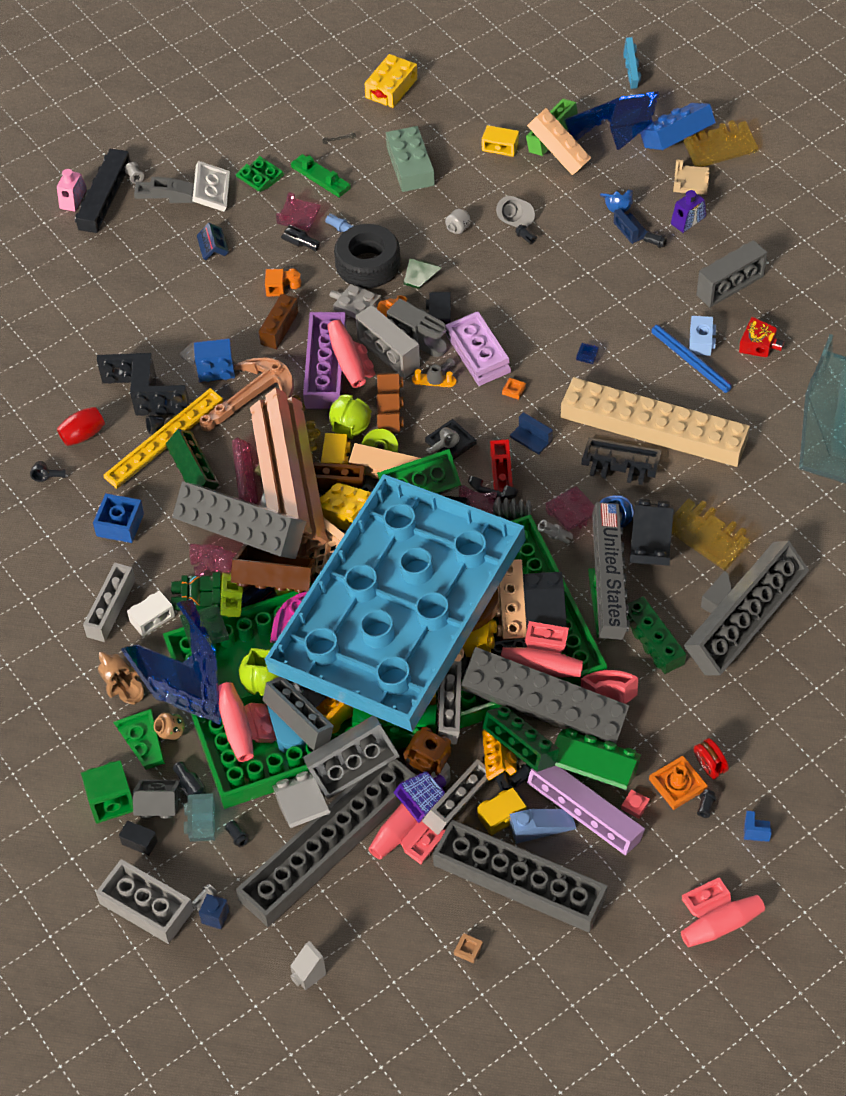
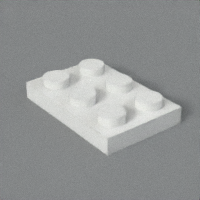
(211, 186)

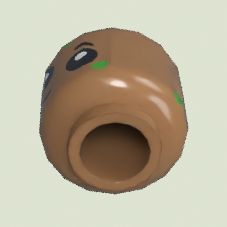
(169, 726)

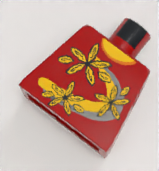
(759, 339)

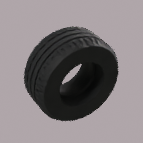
(367, 239)

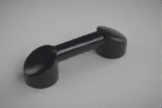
(476, 484)

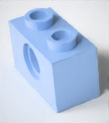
(701, 335)

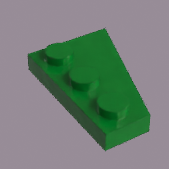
(142, 738)

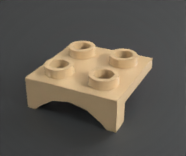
(690, 178)

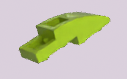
(230, 597)

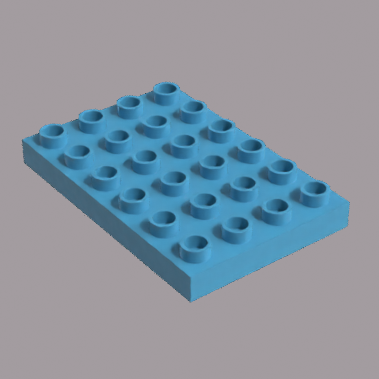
(396, 601)

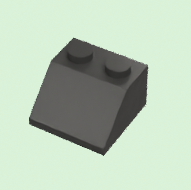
(156, 798)

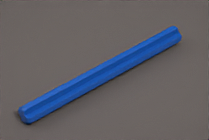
(691, 358)

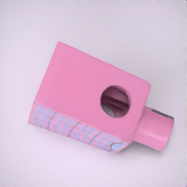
(70, 190)

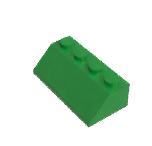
(596, 758)

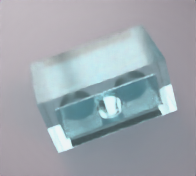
(201, 817)

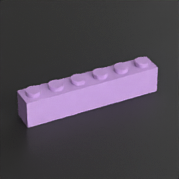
(587, 807)

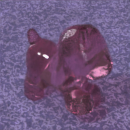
(211, 558)

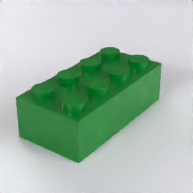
(432, 473)

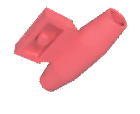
(350, 355)
(544, 651)
(243, 722)
(403, 828)
(717, 912)

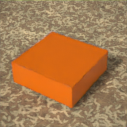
(514, 388)

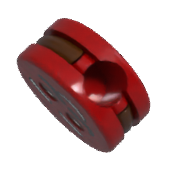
(711, 758)

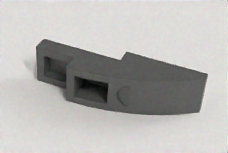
(161, 187)

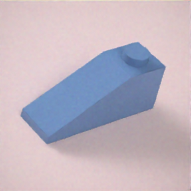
(539, 823)

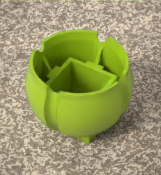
(349, 416)
(252, 672)

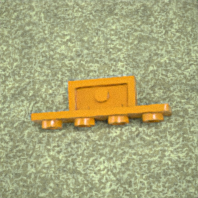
(497, 757)

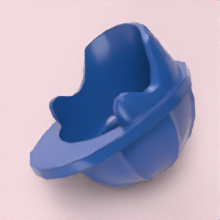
(618, 201)
(625, 507)

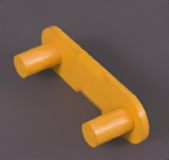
(421, 379)

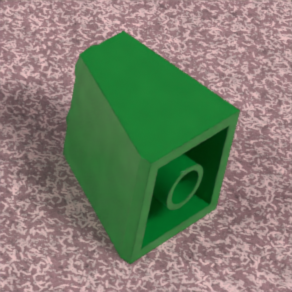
(107, 791)

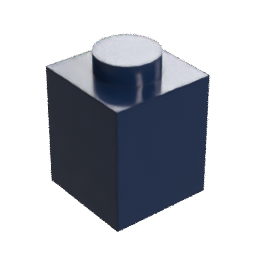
(214, 911)

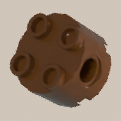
(428, 751)

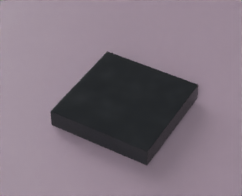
(465, 442)

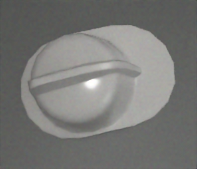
(515, 211)

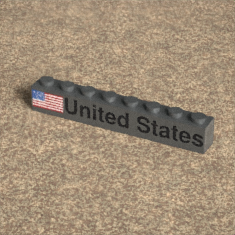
(609, 571)

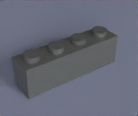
(297, 713)

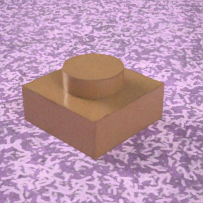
(468, 948)

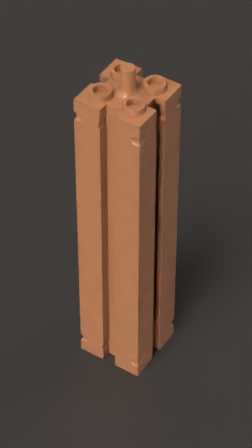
(288, 465)

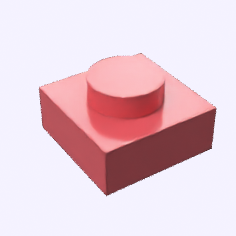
(635, 804)

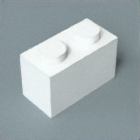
(151, 613)

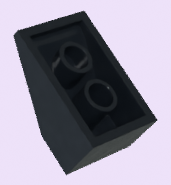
(544, 598)

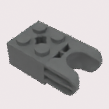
(419, 326)

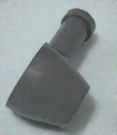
(436, 373)
(448, 439)

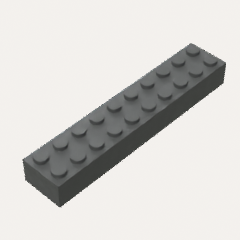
(322, 843)

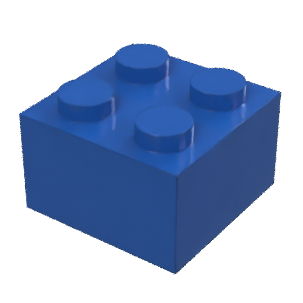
(214, 360)
(118, 518)

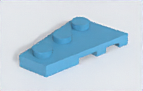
(631, 62)

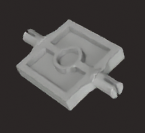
(354, 300)

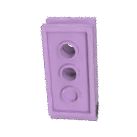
(478, 348)

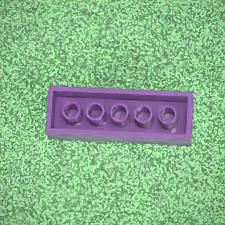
(322, 371)

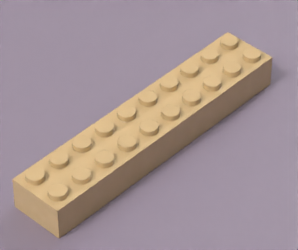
(655, 421)

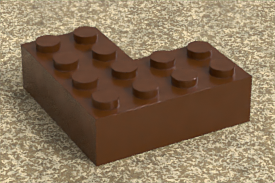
(269, 570)

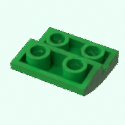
(260, 174)

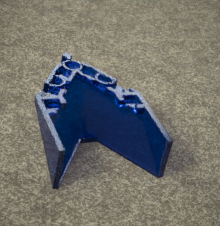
(626, 116)
(184, 684)

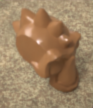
(120, 678)

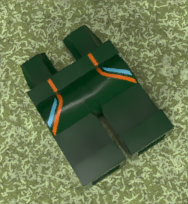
(203, 590)

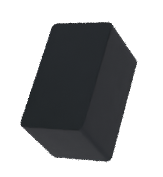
(138, 838)

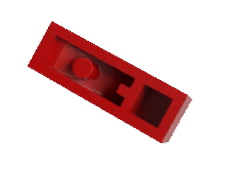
(500, 464)

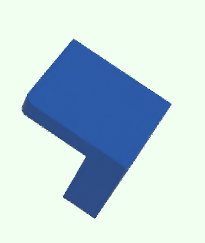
(756, 829)

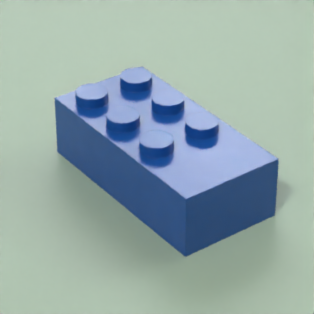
(677, 125)

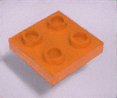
(678, 782)

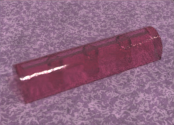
(244, 470)

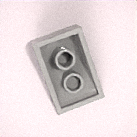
(300, 799)

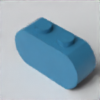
(284, 734)

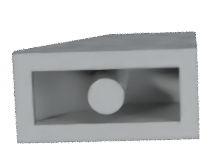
(308, 967)

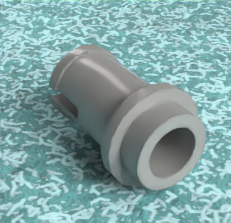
(200, 898)

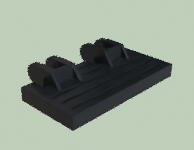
(620, 458)

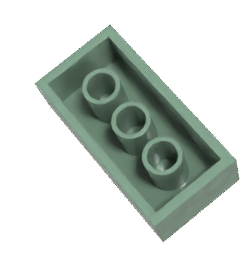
(409, 158)

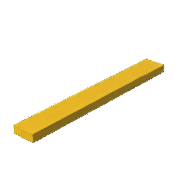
(157, 442)

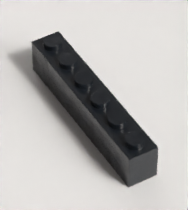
(102, 191)

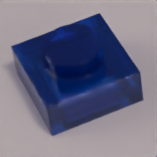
(587, 353)

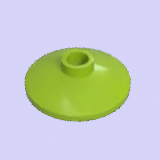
(381, 436)

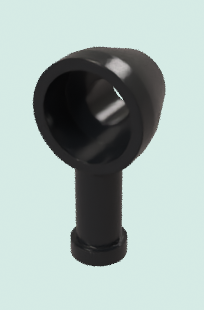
(154, 423)
(40, 472)

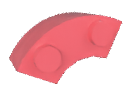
(612, 684)

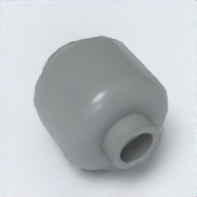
(458, 221)

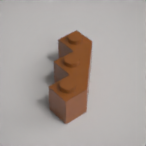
(389, 402)

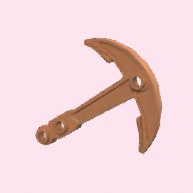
(272, 372)

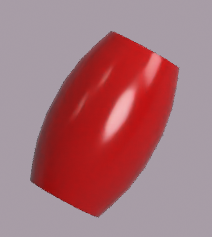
(80, 426)

